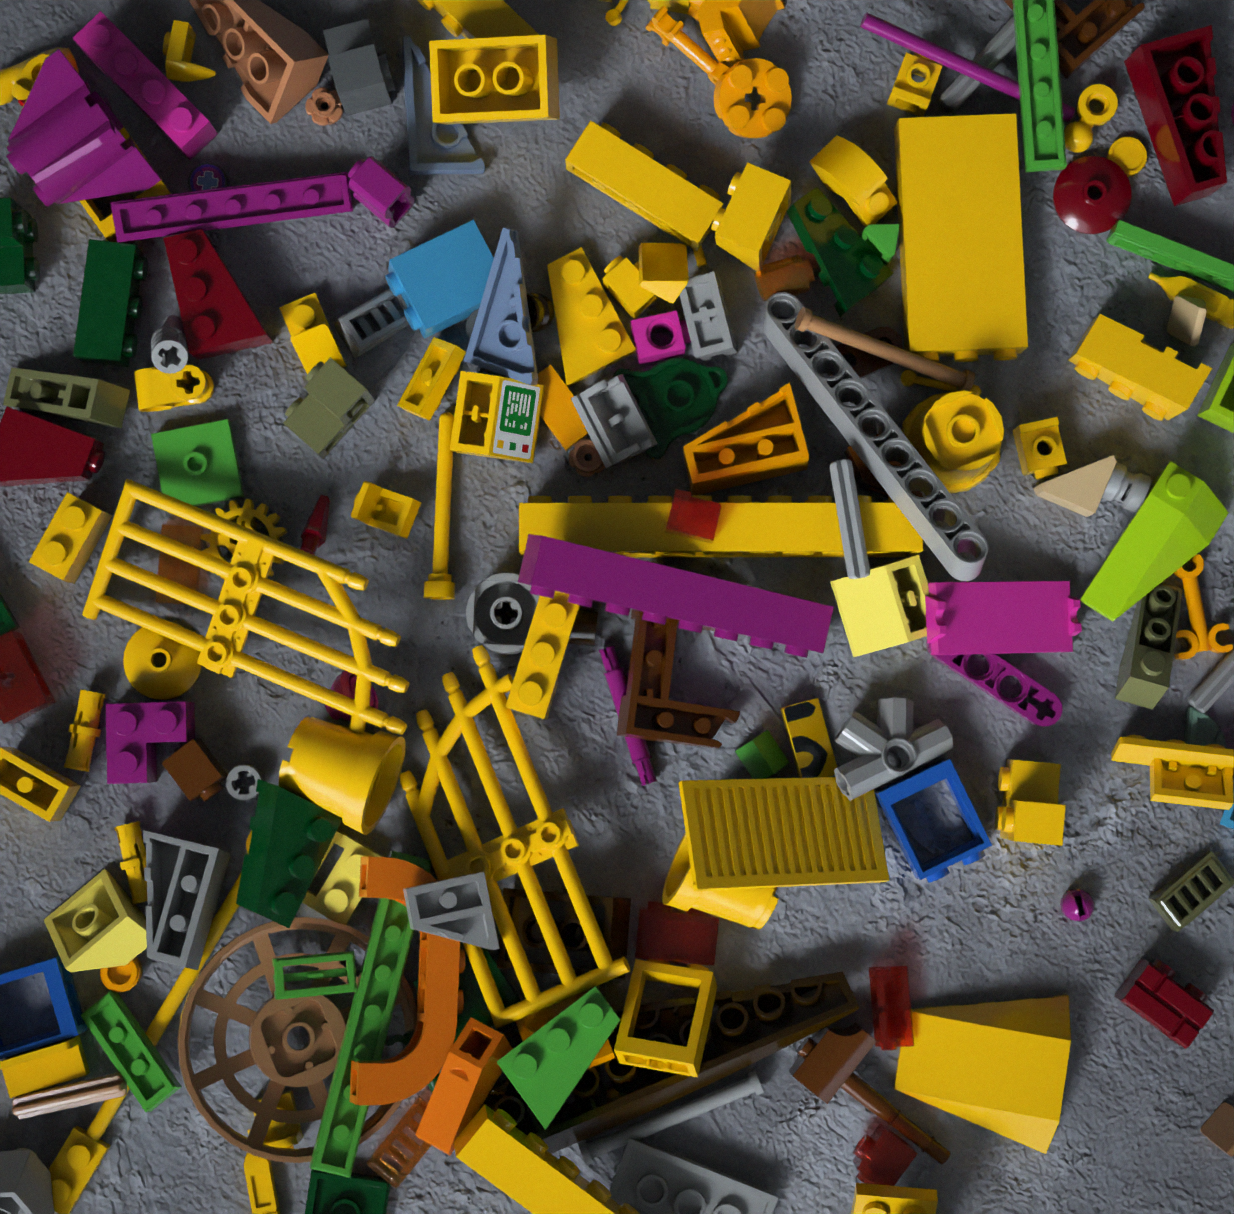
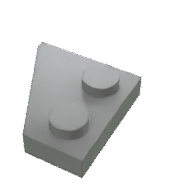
(454, 910)

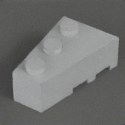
(181, 897)

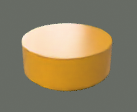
(122, 977)

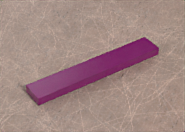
(231, 206)

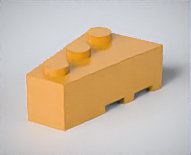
(750, 447)

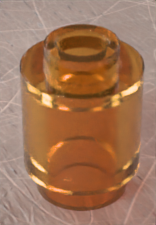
(784, 275)

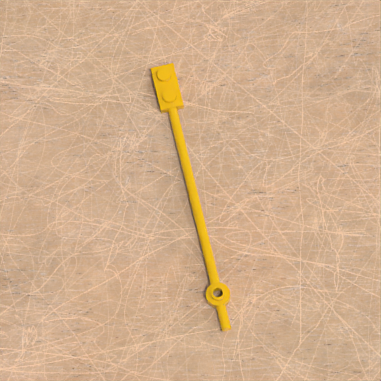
(85, 1149)

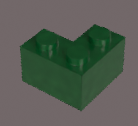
(17, 234)

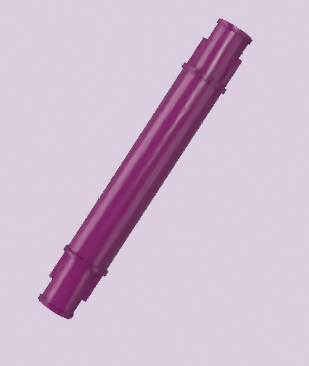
(618, 686)

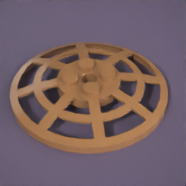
(269, 1040)

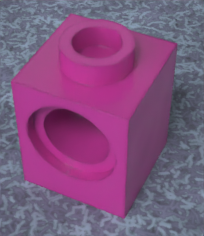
(649, 351)

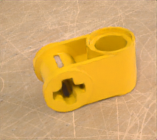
(165, 391)

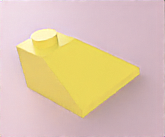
(98, 926)

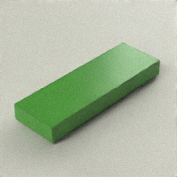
(131, 1051)

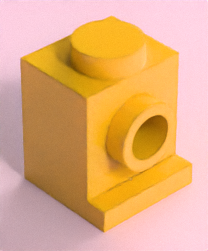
(913, 95)
(624, 286)
(1026, 440)

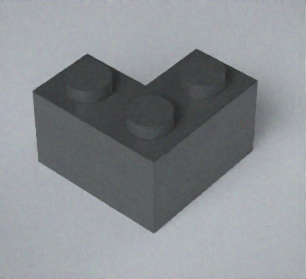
(356, 67)

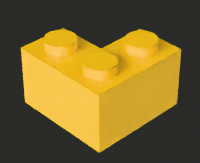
(1030, 803)

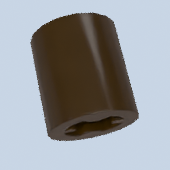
(584, 628)

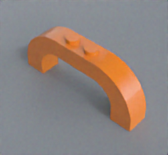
(437, 997)

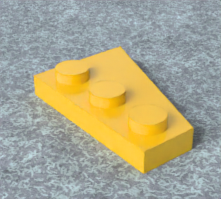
(585, 319)

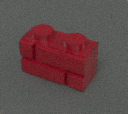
(1164, 1002)

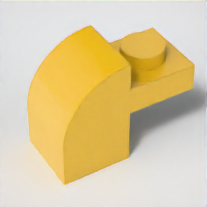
(855, 177)

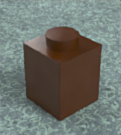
(196, 771)

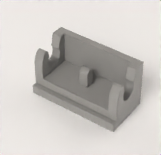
(707, 317)
(614, 421)

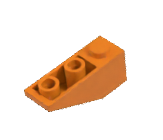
(462, 1084)

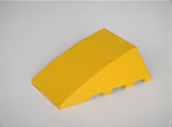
(992, 1064)

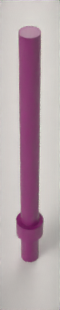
(948, 58)

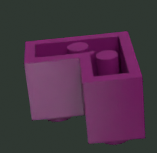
(133, 736)

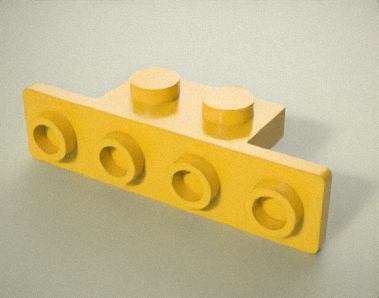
(1181, 770)

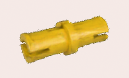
(84, 730)
(134, 859)

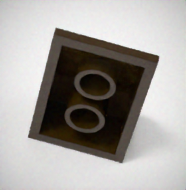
(610, 913)

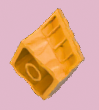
(733, 25)

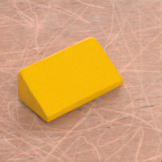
(663, 269)

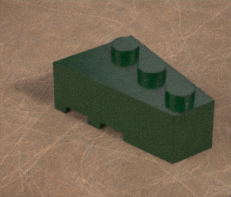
(283, 852)

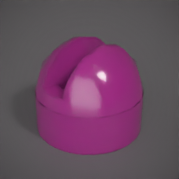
(1069, 906)

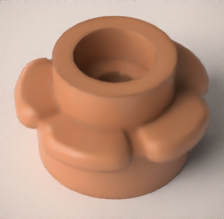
(329, 115)
(577, 460)

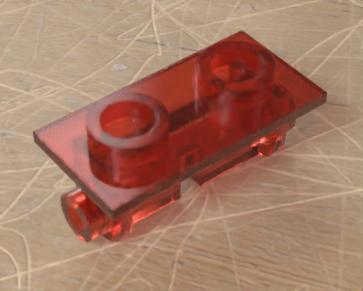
(891, 1007)

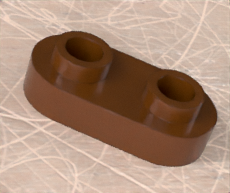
(865, 362)

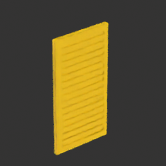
(780, 834)

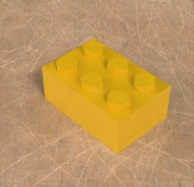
(494, 79)

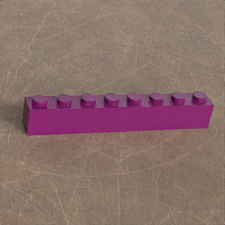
(674, 594)

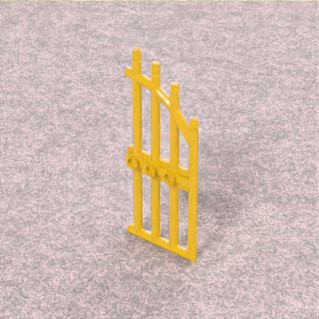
(238, 602)
(508, 854)

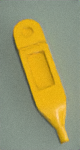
(1218, 306)
(261, 1185)

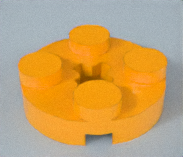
(771, 85)

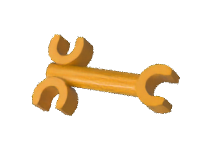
(671, 32)
(1200, 638)

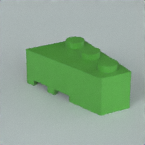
(559, 1053)

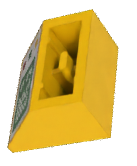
(496, 417)

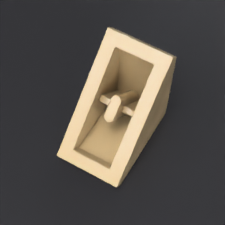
(1079, 489)

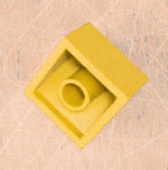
(753, 214)

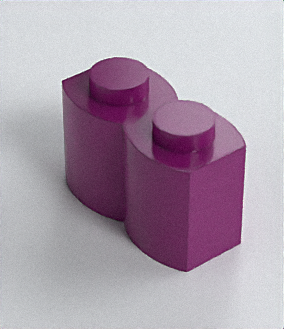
(380, 190)

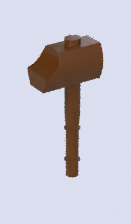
(829, 1065)

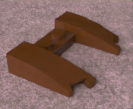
(1089, 31)
(646, 706)

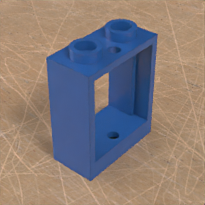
(913, 783)
(64, 1000)

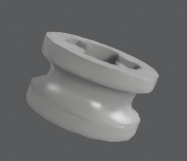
(235, 774)

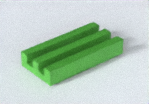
(279, 978)

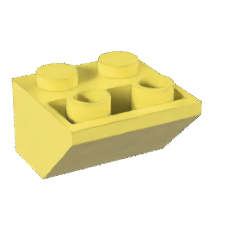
(884, 606)

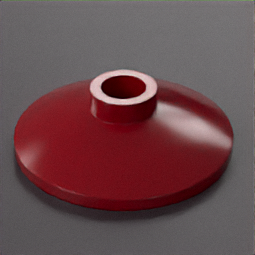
(1081, 211)

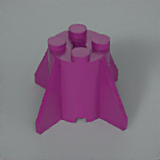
(74, 140)

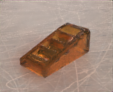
(383, 1168)

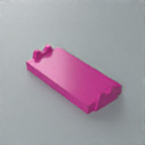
(1001, 617)

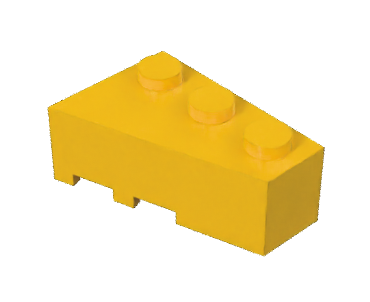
(1137, 368)

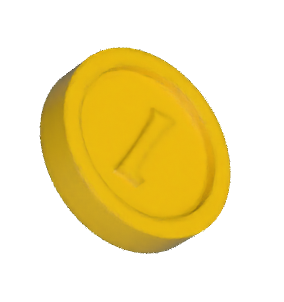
(1128, 154)

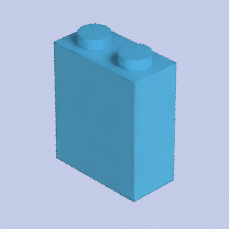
(442, 278)

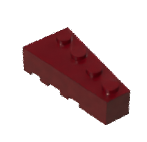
(1181, 111)

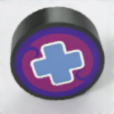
(207, 176)

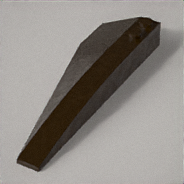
(740, 1032)

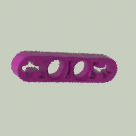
(991, 682)

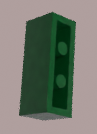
(110, 303)

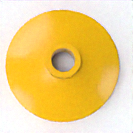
(164, 682)

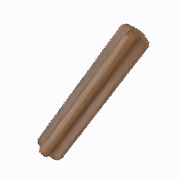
(69, 1096)

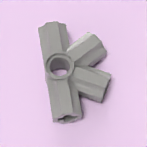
(893, 734)

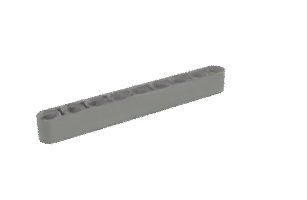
(880, 449)

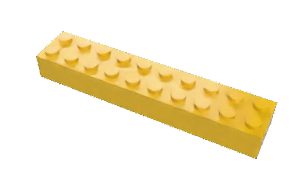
(742, 529)

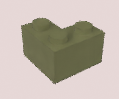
(329, 409)

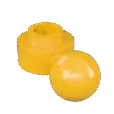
(1079, 134)

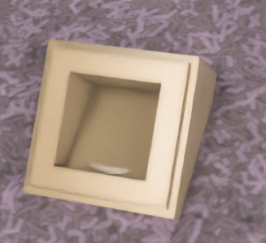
(1187, 319)

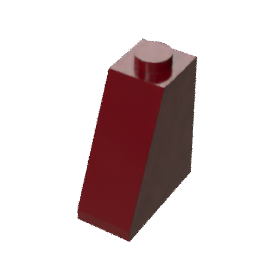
(44, 452)

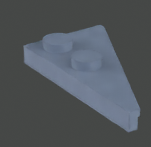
(430, 145)
(502, 327)

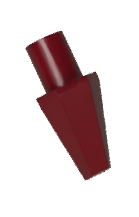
(316, 527)

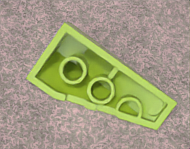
(1162, 535)

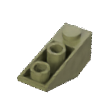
(1150, 648)

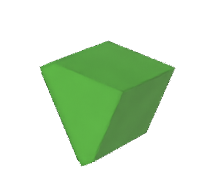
(882, 240)
(762, 756)

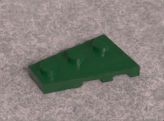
(842, 254)

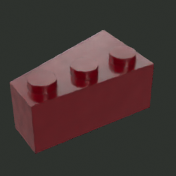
(210, 302)

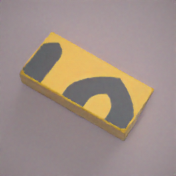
(809, 739)

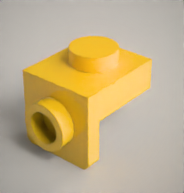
(385, 509)

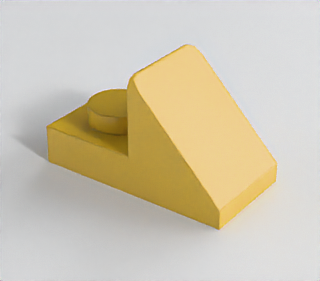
(311, 332)

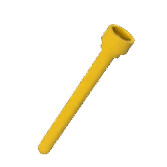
(439, 581)

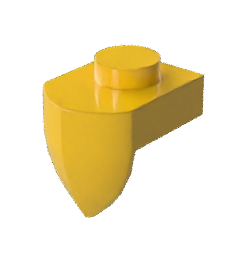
(178, 49)

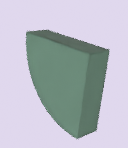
(1201, 729)

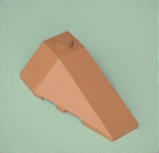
(267, 50)

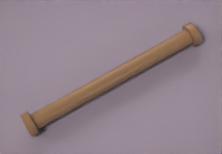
(806, 320)

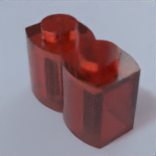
(676, 934)

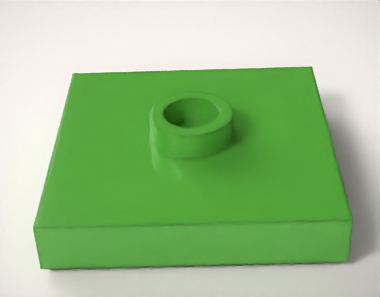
(198, 463)

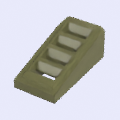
(1176, 920)

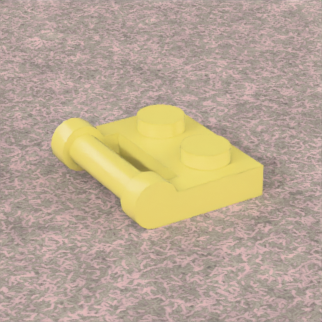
(340, 891)

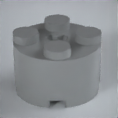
(491, 597)

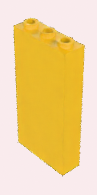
(961, 236)

